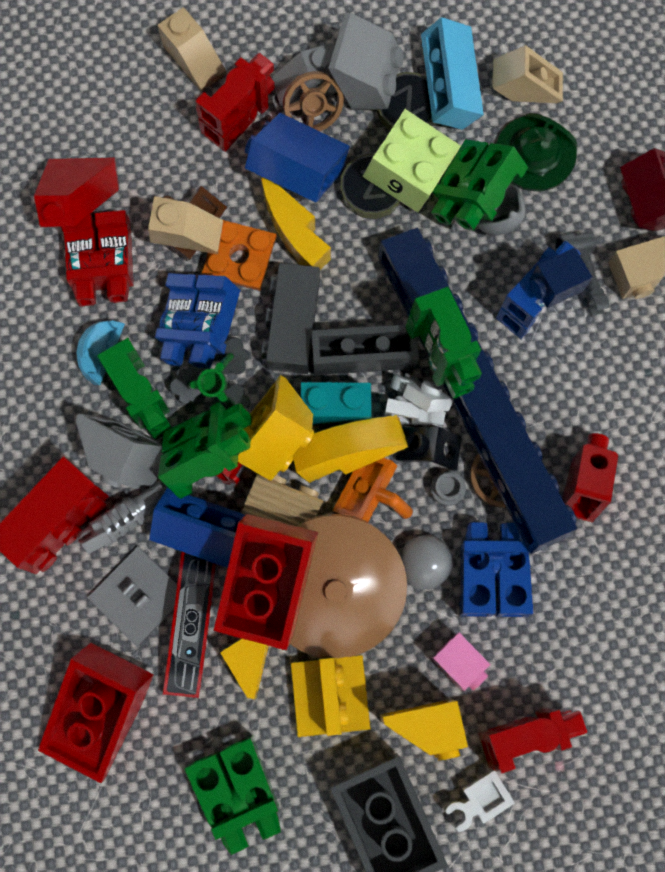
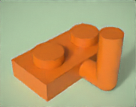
(368, 488)

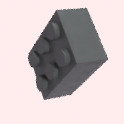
(387, 819)

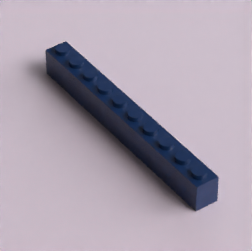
(487, 412)

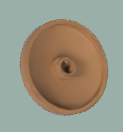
(351, 588)

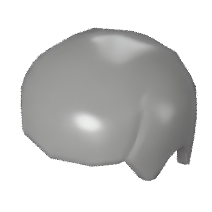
(508, 215)
(426, 561)

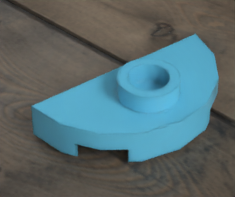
(93, 342)

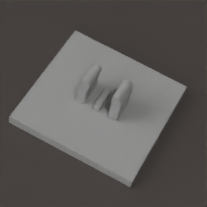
(136, 596)

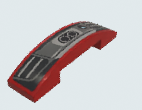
(189, 627)

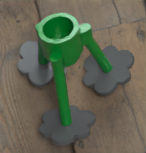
(197, 384)

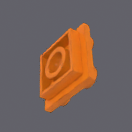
(238, 237)

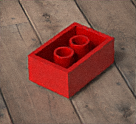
(50, 517)
(265, 581)

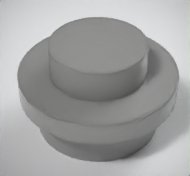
(448, 488)

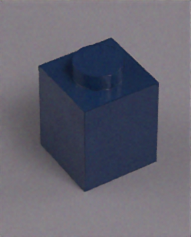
(560, 278)

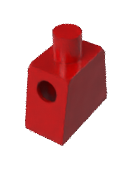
(591, 478)

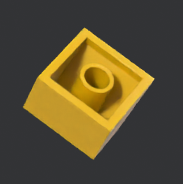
(277, 430)
(431, 727)

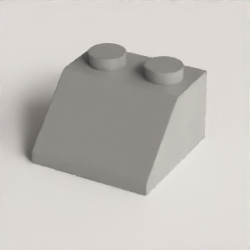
(365, 63)
(119, 452)

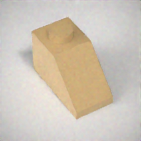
(191, 49)
(527, 77)
(184, 226)
(639, 268)

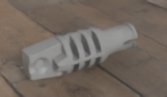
(120, 519)

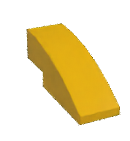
(295, 226)
(349, 447)

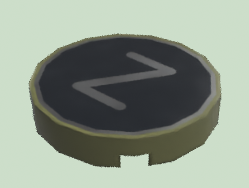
(410, 95)
(362, 195)

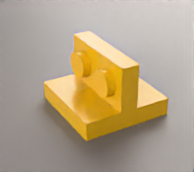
(330, 696)

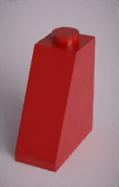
(74, 189)

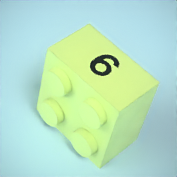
(411, 160)

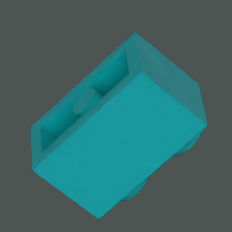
(337, 402)

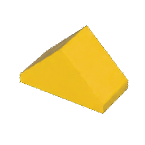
(246, 663)

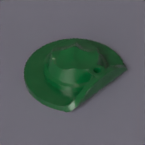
(544, 147)

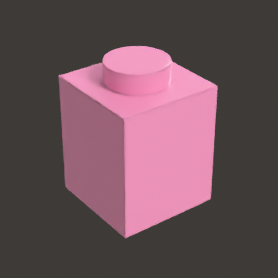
(461, 663)

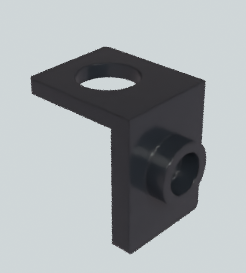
(427, 445)

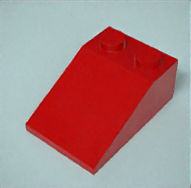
(94, 711)

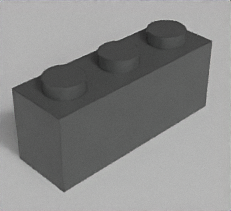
(291, 318)
(363, 350)

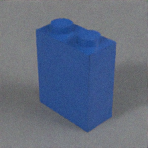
(296, 156)

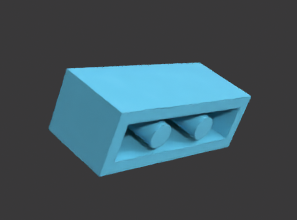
(452, 74)

